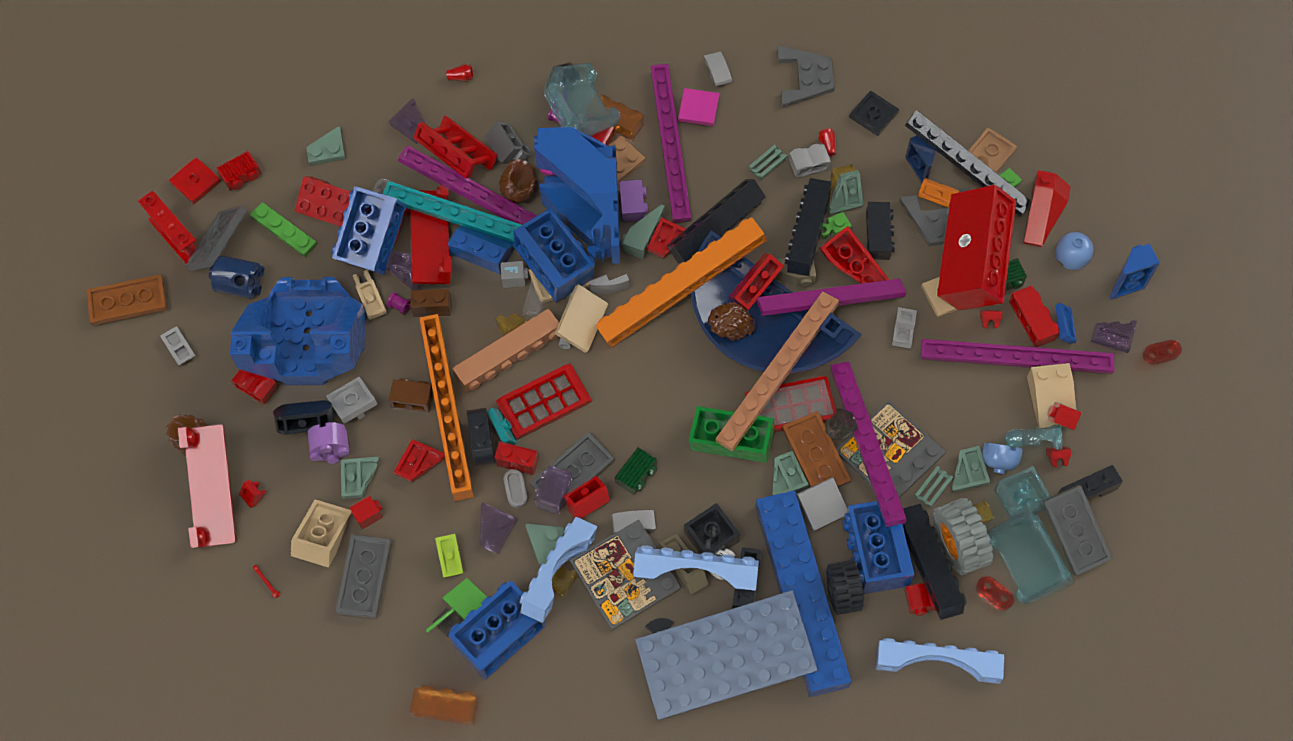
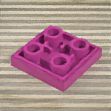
(698, 107)

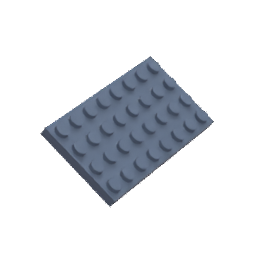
(726, 655)

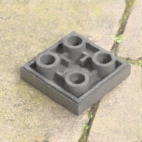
(822, 503)

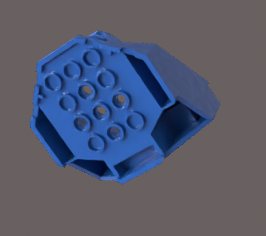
(583, 187)
(334, 336)

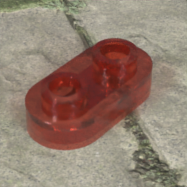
(1160, 352)
(994, 593)

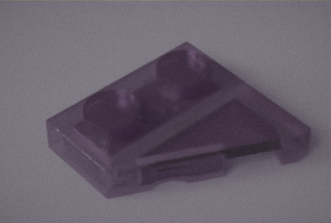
(1114, 335)

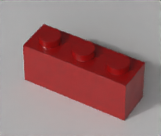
(756, 281)
(1034, 316)

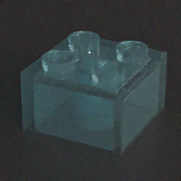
(1022, 492)

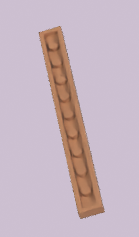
(776, 372)

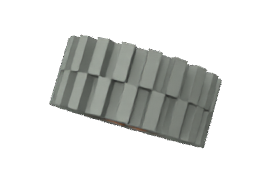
(963, 536)

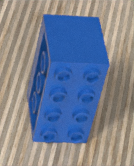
(368, 230)
(553, 254)
(877, 549)
(497, 628)

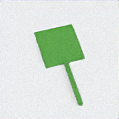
(462, 599)

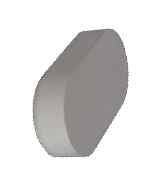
(515, 488)

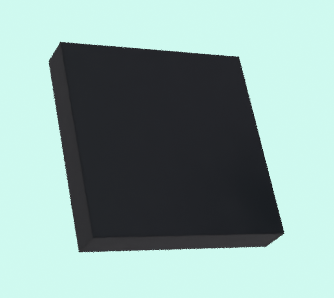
(874, 113)

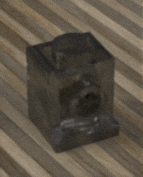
(841, 425)

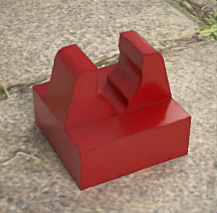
(994, 315)
(1054, 455)
(250, 493)

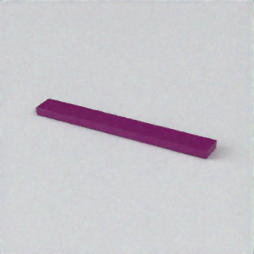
(464, 187)
(845, 294)

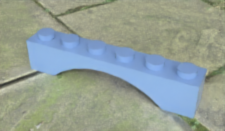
(654, 562)
(540, 597)
(983, 666)

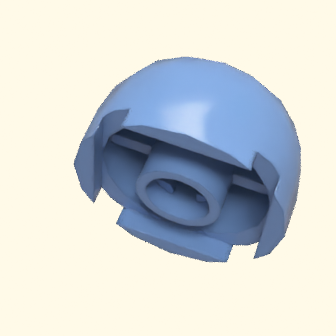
(1074, 250)
(1001, 457)

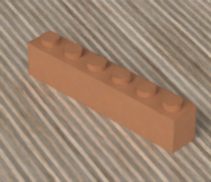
(506, 351)

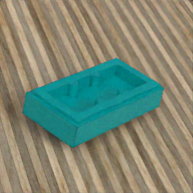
(502, 426)

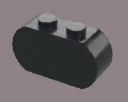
(302, 416)
(480, 437)

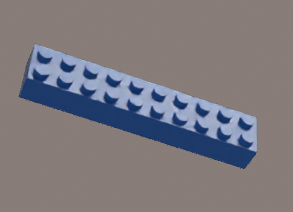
(797, 571)

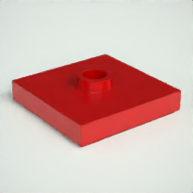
(194, 180)

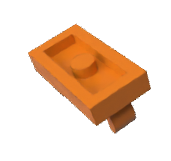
(936, 192)

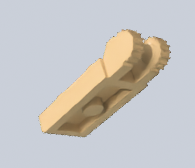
(369, 296)

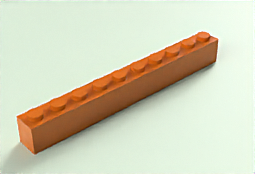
(681, 282)
(446, 408)

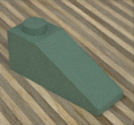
(641, 233)

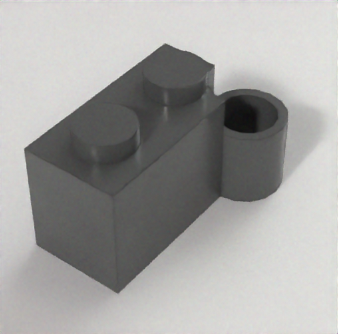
(506, 143)

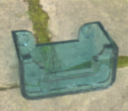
(575, 100)
(1030, 557)

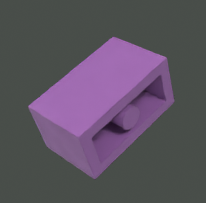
(632, 200)

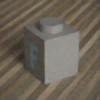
(513, 274)

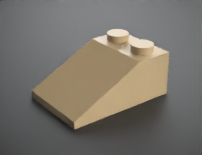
(1048, 386)
(320, 533)

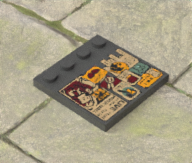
(903, 444)
(609, 578)

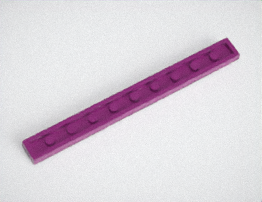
(670, 143)
(1016, 355)
(868, 445)

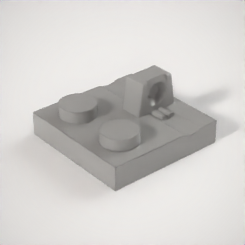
(351, 400)

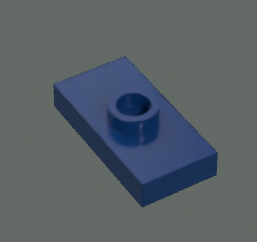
(1065, 323)

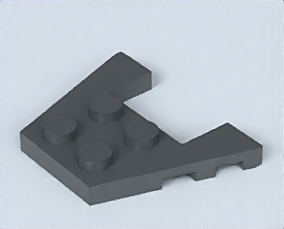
(814, 75)
(930, 223)

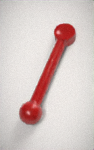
(275, 594)

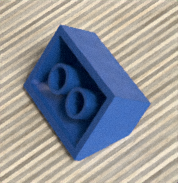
(480, 248)
(1136, 271)

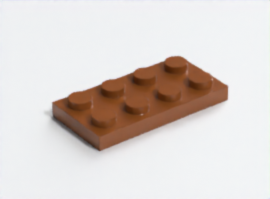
(126, 299)
(815, 450)

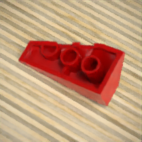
(1047, 202)
(852, 258)

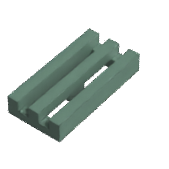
(777, 153)
(943, 474)

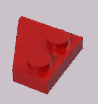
(663, 235)
(417, 460)

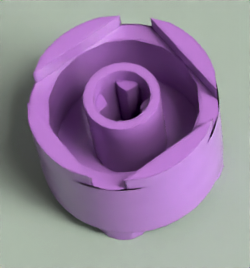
(328, 442)

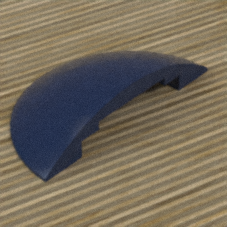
(771, 331)

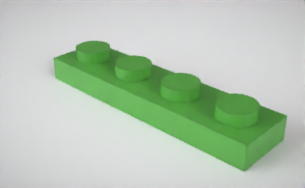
(283, 229)

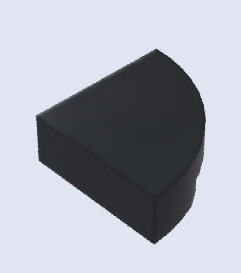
(659, 625)

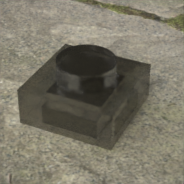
(448, 623)

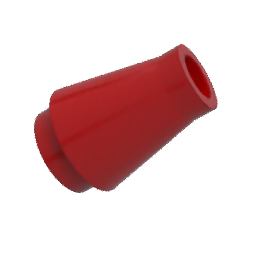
(460, 73)
(828, 138)

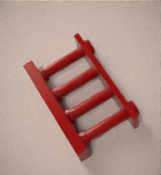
(449, 153)
(168, 226)

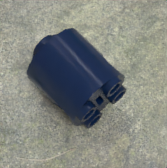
(236, 277)

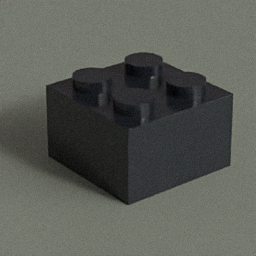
(711, 531)

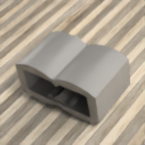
(809, 160)

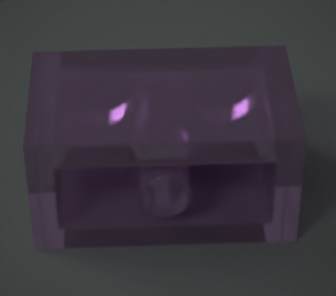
(552, 491)

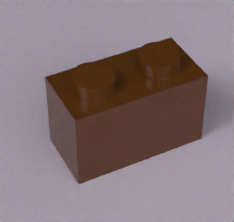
(430, 302)
(411, 395)

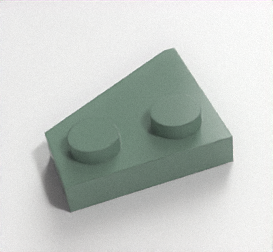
(327, 148)
(846, 193)
(970, 470)
(788, 474)
(356, 476)
(543, 539)

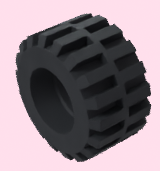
(845, 587)

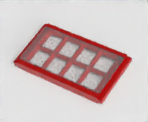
(798, 400)
(543, 401)

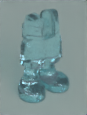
(1032, 437)

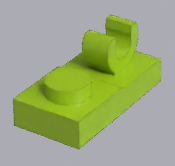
(449, 555)

